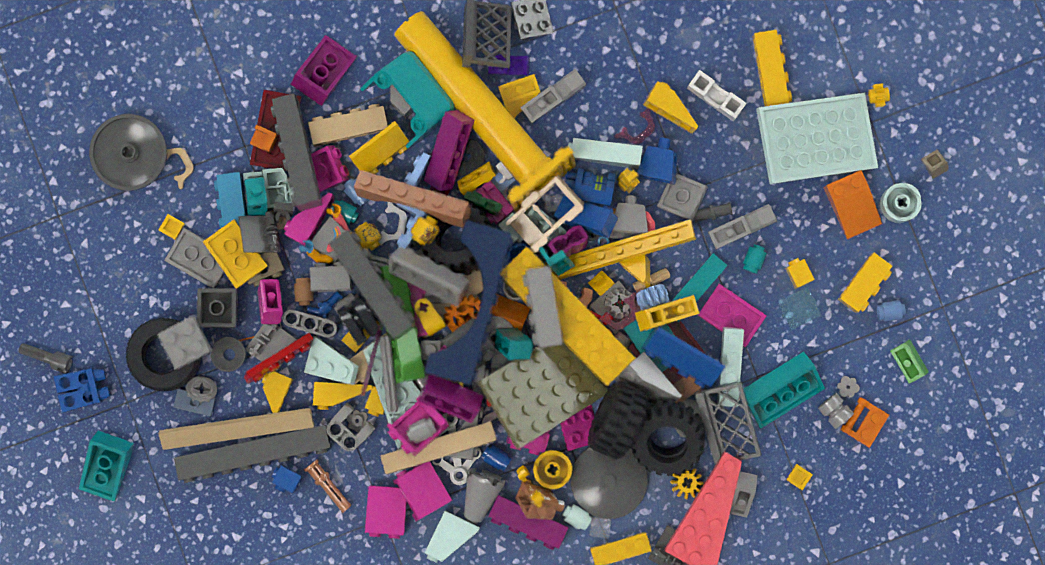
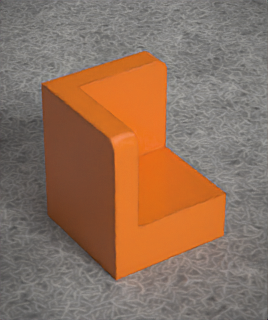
(264, 139)

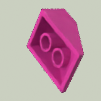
(308, 221)

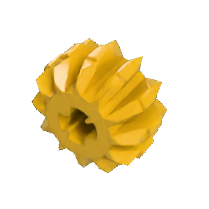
(693, 483)

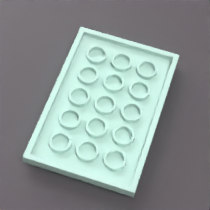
(817, 138)

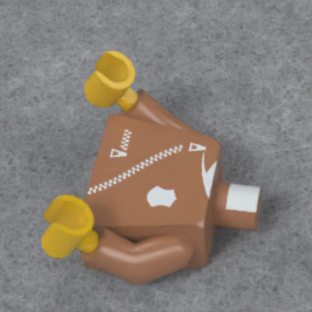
(536, 500)

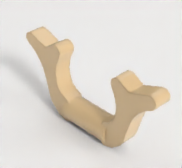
(187, 162)

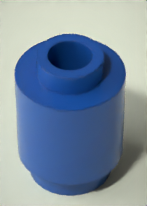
(496, 458)

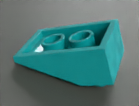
(105, 465)

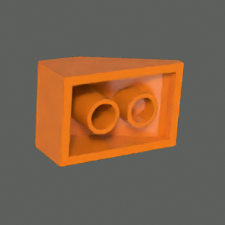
(853, 204)

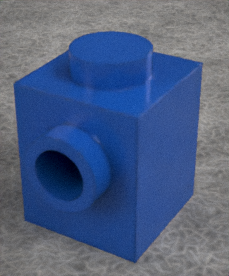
(286, 479)

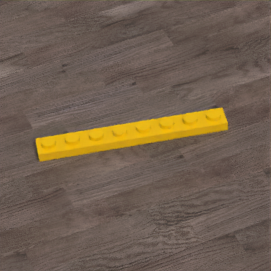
(629, 248)

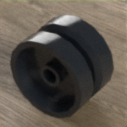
(358, 321)

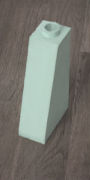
(606, 152)

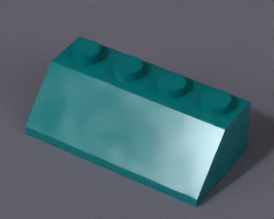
(783, 389)

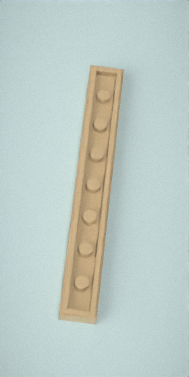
(236, 428)

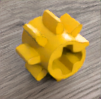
(878, 95)

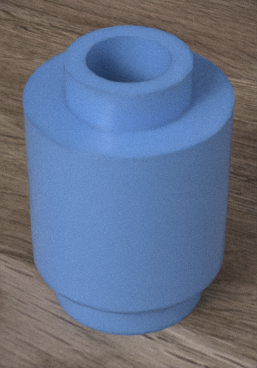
(350, 192)
(890, 311)

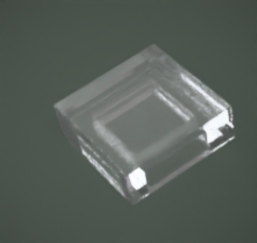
(600, 527)

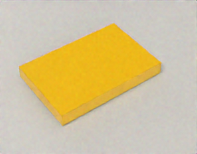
(228, 252)

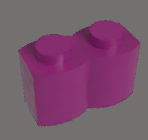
(572, 242)

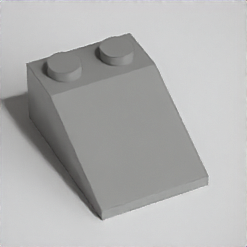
(648, 378)

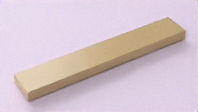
(440, 448)

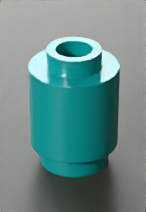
(348, 211)
(754, 259)

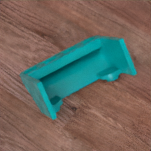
(417, 89)

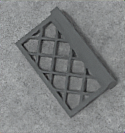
(470, 29)
(711, 422)

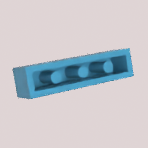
(231, 197)

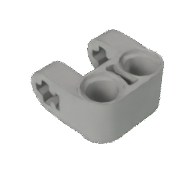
(340, 439)

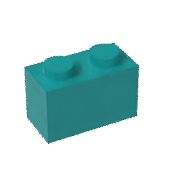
(513, 344)

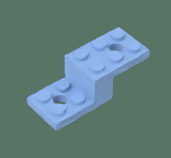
(420, 164)

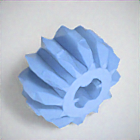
(652, 297)

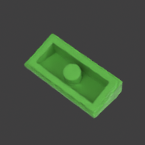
(909, 361)

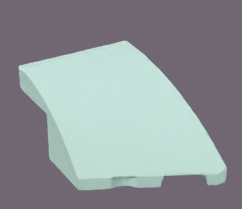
(275, 185)

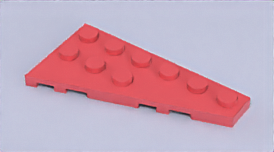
(703, 528)

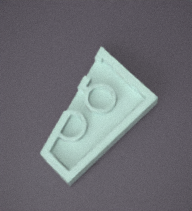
(330, 364)

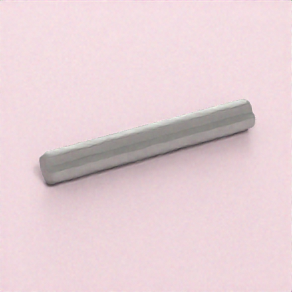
(388, 373)

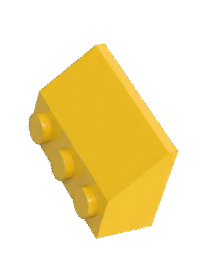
(380, 149)

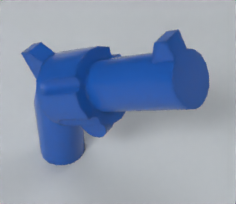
(325, 307)

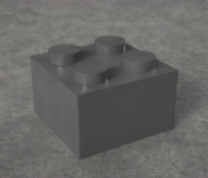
(217, 308)

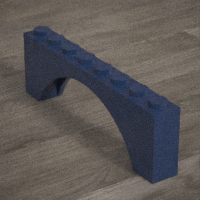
(489, 250)

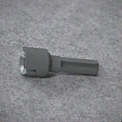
(58, 360)

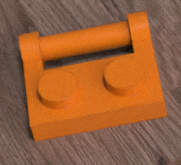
(869, 426)

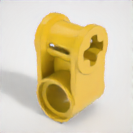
(431, 319)

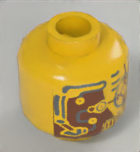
(425, 230)
(369, 235)

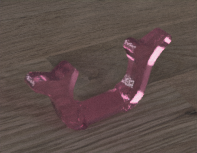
(644, 134)
(627, 320)

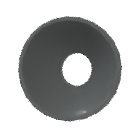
(220, 347)

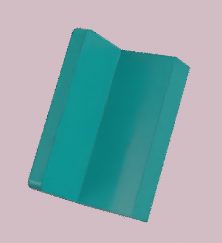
(559, 262)

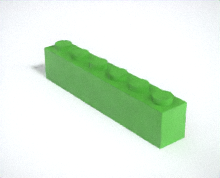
(405, 350)

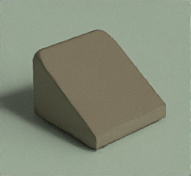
(935, 164)

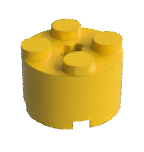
(561, 475)

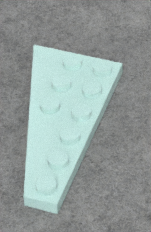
(405, 392)

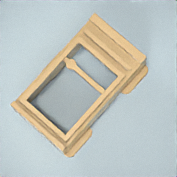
(528, 230)

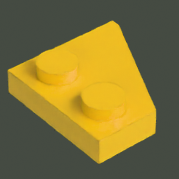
(518, 93)

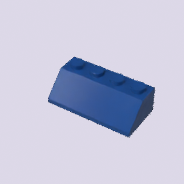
(682, 357)

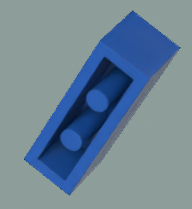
(591, 218)

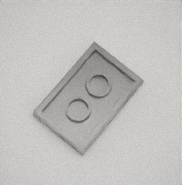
(194, 258)

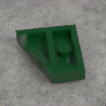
(488, 205)

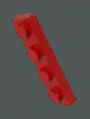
(273, 362)

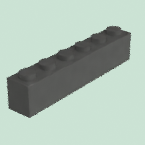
(296, 151)
(372, 285)

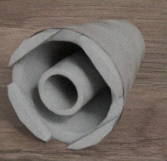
(480, 494)

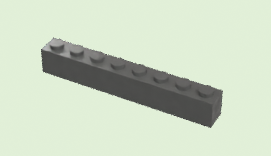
(252, 452)

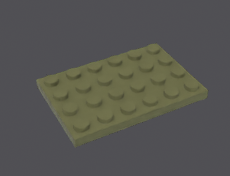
(540, 392)

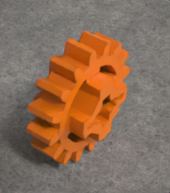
(464, 307)

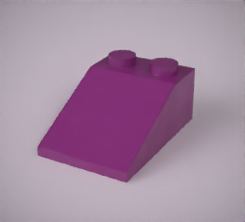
(323, 70)

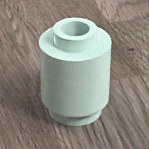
(577, 517)

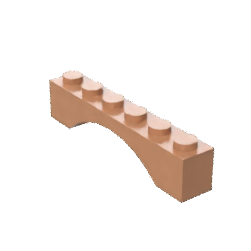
(384, 189)

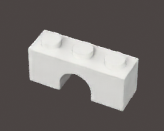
(711, 93)

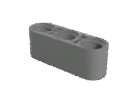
(303, 317)

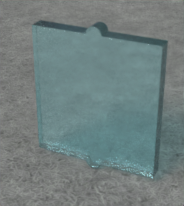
(799, 308)

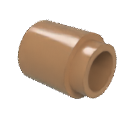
(303, 291)

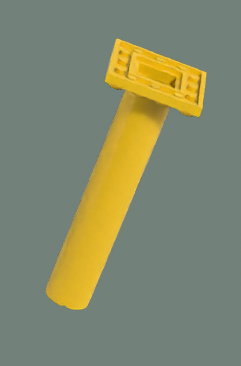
(491, 118)

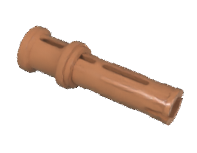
(321, 476)

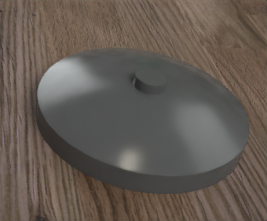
(128, 152)
(608, 485)

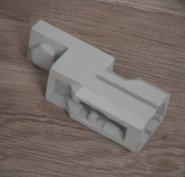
(553, 96)
(742, 226)

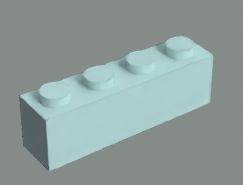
(731, 358)

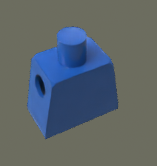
(659, 163)

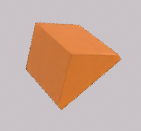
(511, 311)

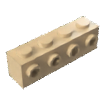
(348, 126)

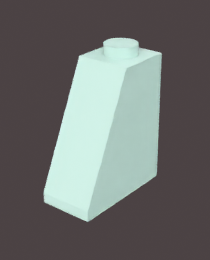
(449, 536)

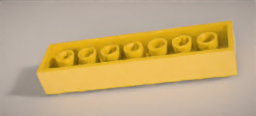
(578, 326)

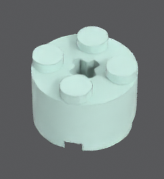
(911, 203)

